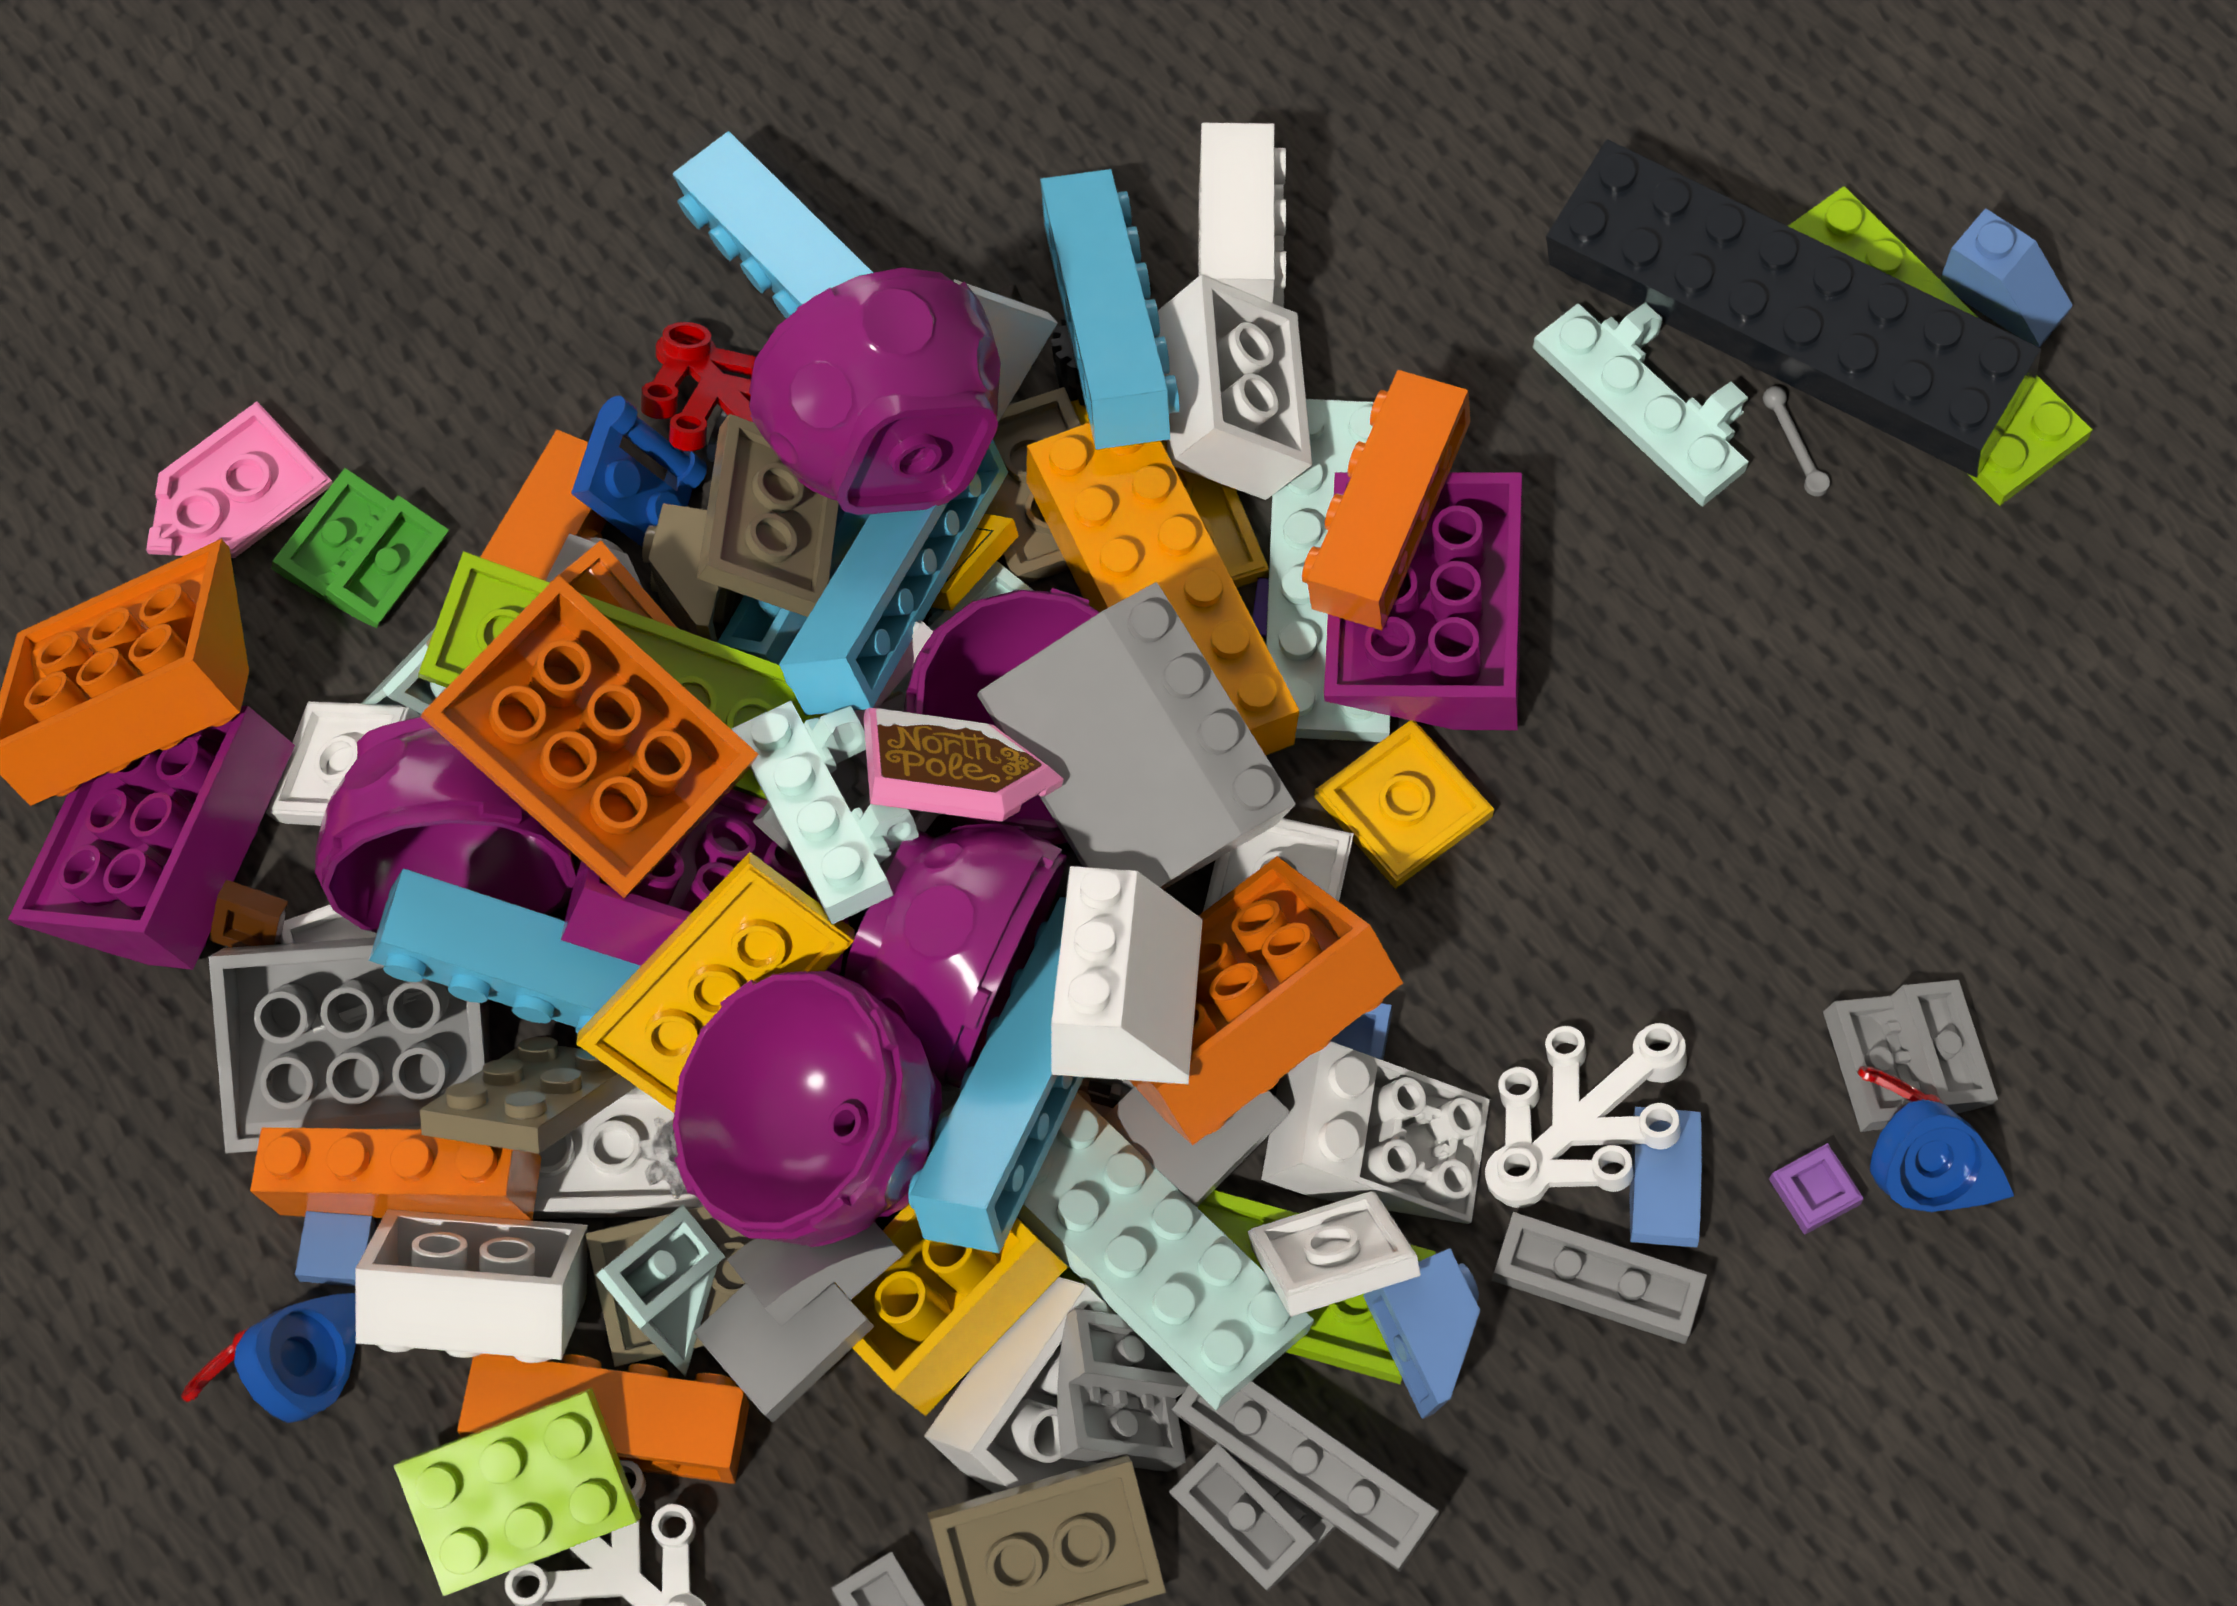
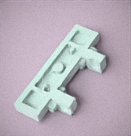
(1610, 372)
(832, 844)

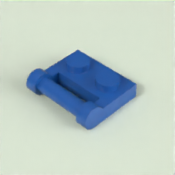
(621, 486)

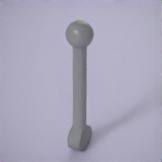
(1816, 481)

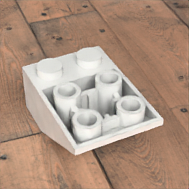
(1377, 1129)

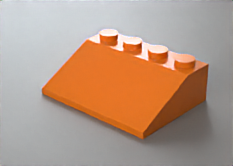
(123, 675)
(591, 736)
(1273, 986)

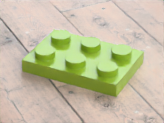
(517, 1492)

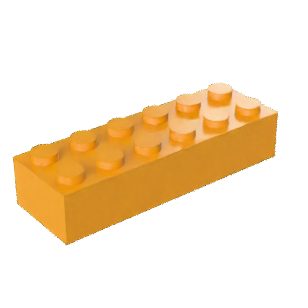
(1132, 524)

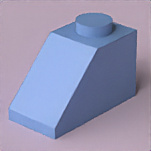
(2006, 279)
(1428, 1327)

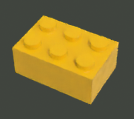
(946, 1306)

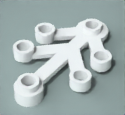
(1583, 1120)
(618, 1569)

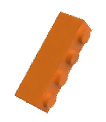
(1387, 499)
(545, 512)
(391, 1170)
(651, 1418)

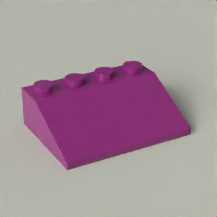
(1456, 622)
(151, 846)
(677, 886)

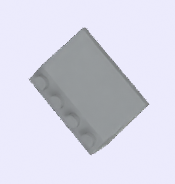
(1144, 742)
(347, 1074)

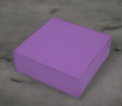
(1816, 1188)

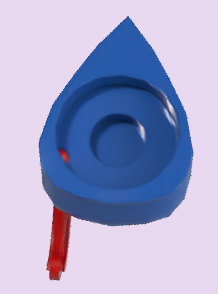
(1932, 1155)
(292, 1358)

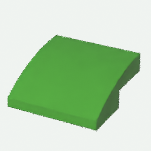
(359, 549)

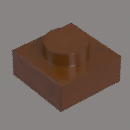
(247, 917)

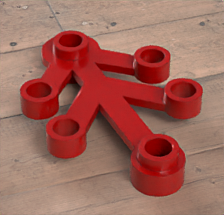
(687, 351)

